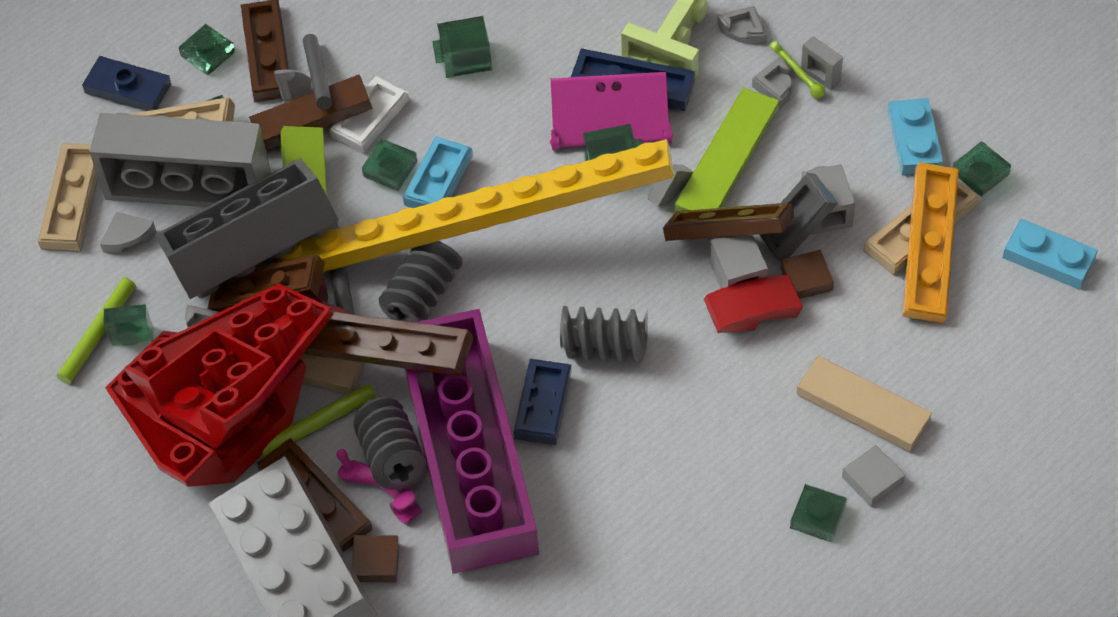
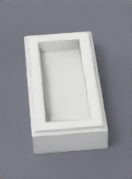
(363, 129)

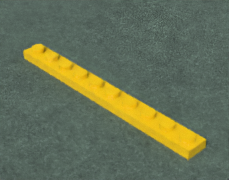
(489, 206)

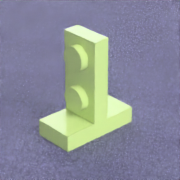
(671, 40)

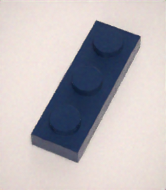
(598, 64)

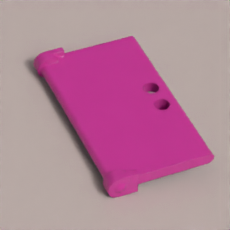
(584, 107)

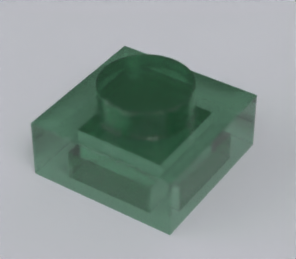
(206, 49)
(389, 164)
(982, 168)
(128, 325)
(818, 513)

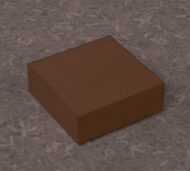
(808, 273)
(375, 558)

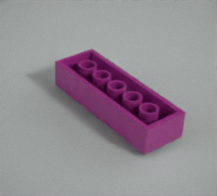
(473, 457)

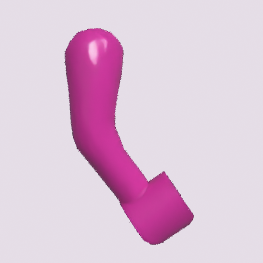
(404, 502)

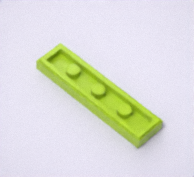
(728, 152)

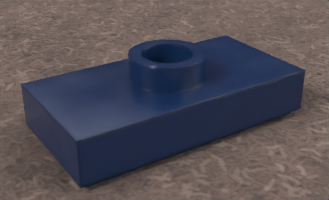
(126, 84)
(542, 401)

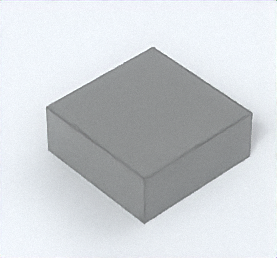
(821, 63)
(873, 475)

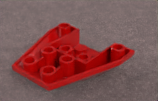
(229, 364)
(187, 456)

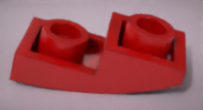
(749, 302)

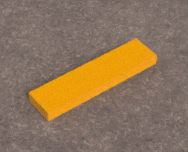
(930, 243)

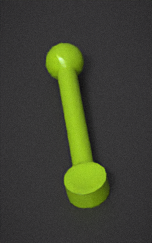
(816, 89)

